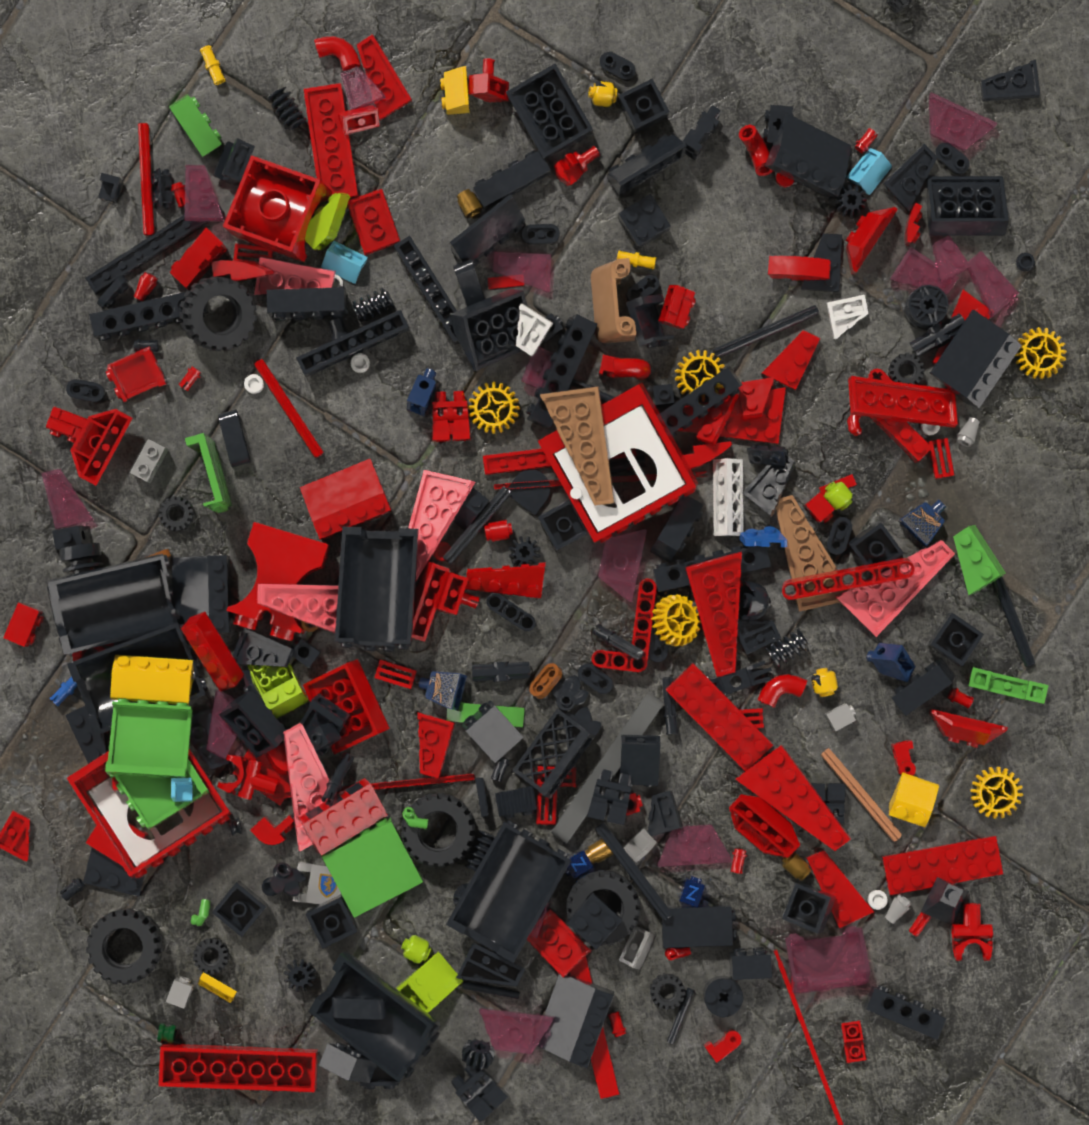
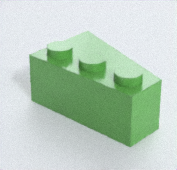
(196, 124)
(976, 560)

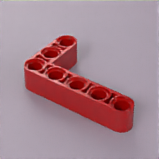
(637, 634)

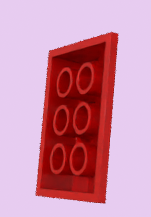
(345, 499)
(351, 692)

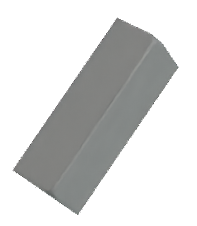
(637, 947)

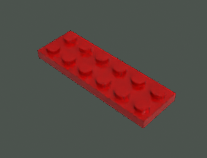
(329, 144)
(902, 402)
(719, 717)
(949, 862)

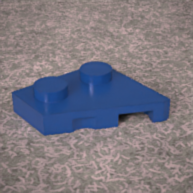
(763, 537)

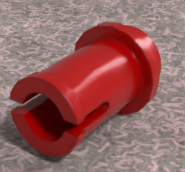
(863, 144)
(179, 192)
(191, 377)
(960, 698)
(738, 860)
(616, 1023)

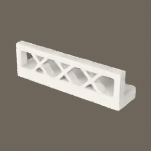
(725, 497)

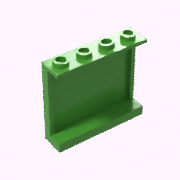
(206, 445)
(149, 739)
(153, 796)
(372, 867)

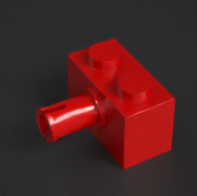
(486, 85)
(454, 594)

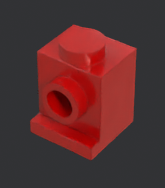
(607, 366)

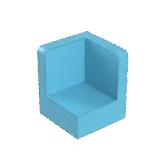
(181, 789)

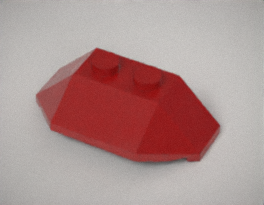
(866, 236)
(98, 443)
(966, 729)
(763, 826)

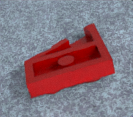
(754, 396)
(15, 835)

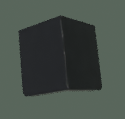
(110, 187)

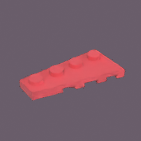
(292, 276)

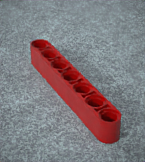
(855, 572)

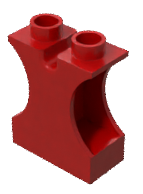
(280, 560)

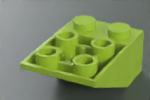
(326, 222)
(279, 688)
(430, 983)

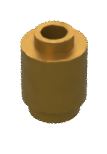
(469, 204)
(598, 852)
(796, 866)

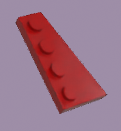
(383, 76)
(964, 306)
(517, 581)
(848, 903)

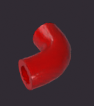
(340, 48)
(756, 148)
(631, 367)
(781, 685)

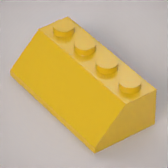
(151, 679)

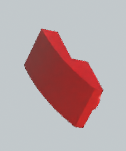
(911, 228)
(853, 1042)

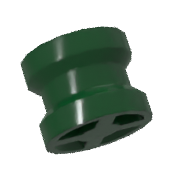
(166, 1033)

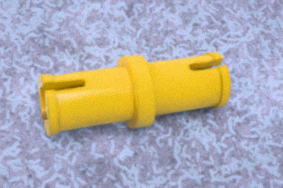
(212, 65)
(637, 259)

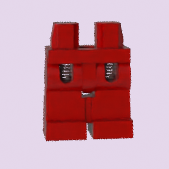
(441, 428)

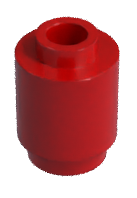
(498, 531)

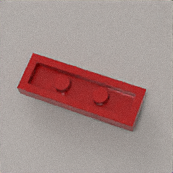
(716, 419)

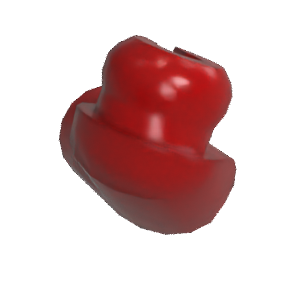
(853, 425)
(675, 953)

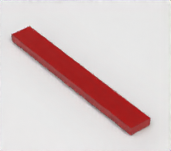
(524, 461)
(600, 1058)

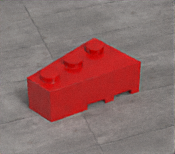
(198, 259)

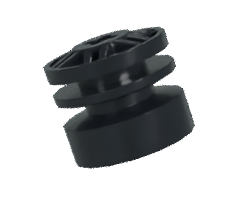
(915, 307)
(81, 557)

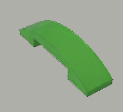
(1008, 685)
(513, 714)

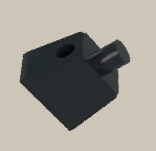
(71, 536)

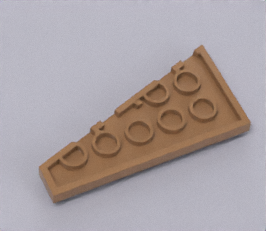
(582, 431)
(804, 553)

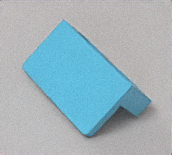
(869, 170)
(344, 261)

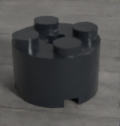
(722, 1007)

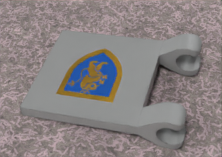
(321, 884)

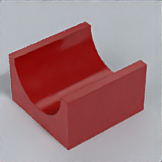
(275, 207)

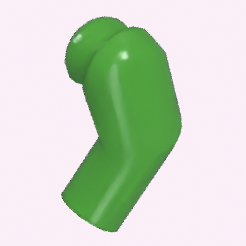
(412, 819)
(203, 913)

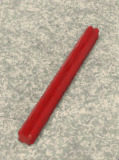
(146, 184)
(288, 408)

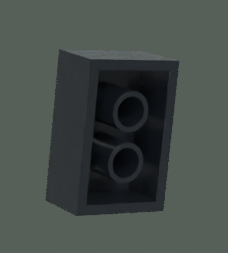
(253, 723)

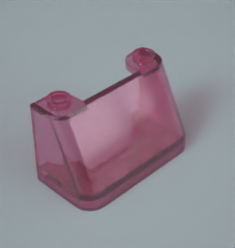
(827, 961)

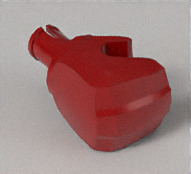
(574, 165)

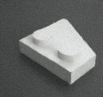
(846, 313)
(531, 330)

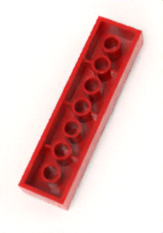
(238, 1067)

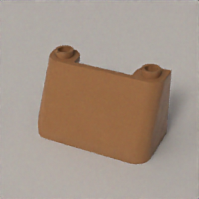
(610, 326)

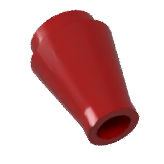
(145, 285)

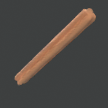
(861, 795)

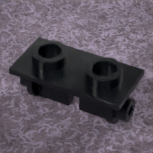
(160, 181)
(763, 455)

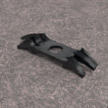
(747, 678)

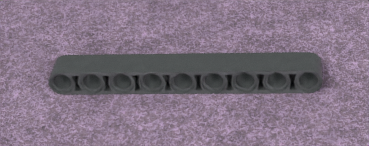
(611, 761)

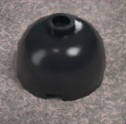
(753, 601)

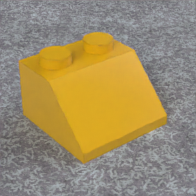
(456, 91)
(913, 799)

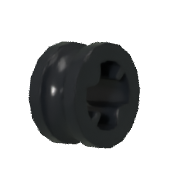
(235, 826)

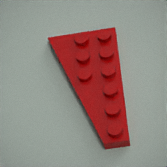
(757, 429)
(717, 600)
(788, 790)

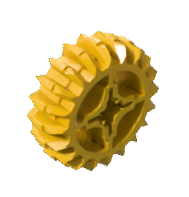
(1037, 361)
(691, 374)
(502, 404)
(683, 613)
(1012, 799)

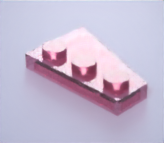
(199, 196)
(525, 267)
(920, 271)
(992, 284)
(63, 501)
(220, 734)

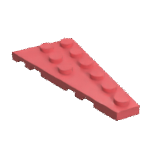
(434, 510)
(304, 602)
(880, 603)
(306, 778)

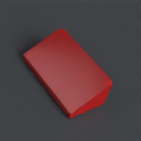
(359, 119)

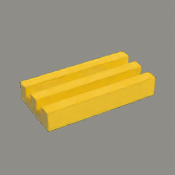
(217, 987)

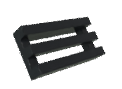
(482, 796)

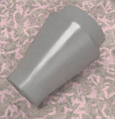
(968, 433)
(899, 906)

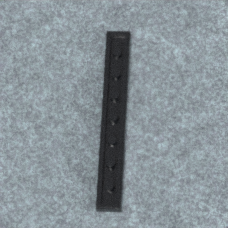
(143, 252)

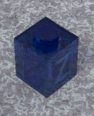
(579, 864)
(692, 891)

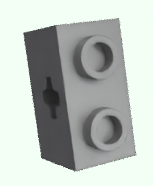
(149, 461)

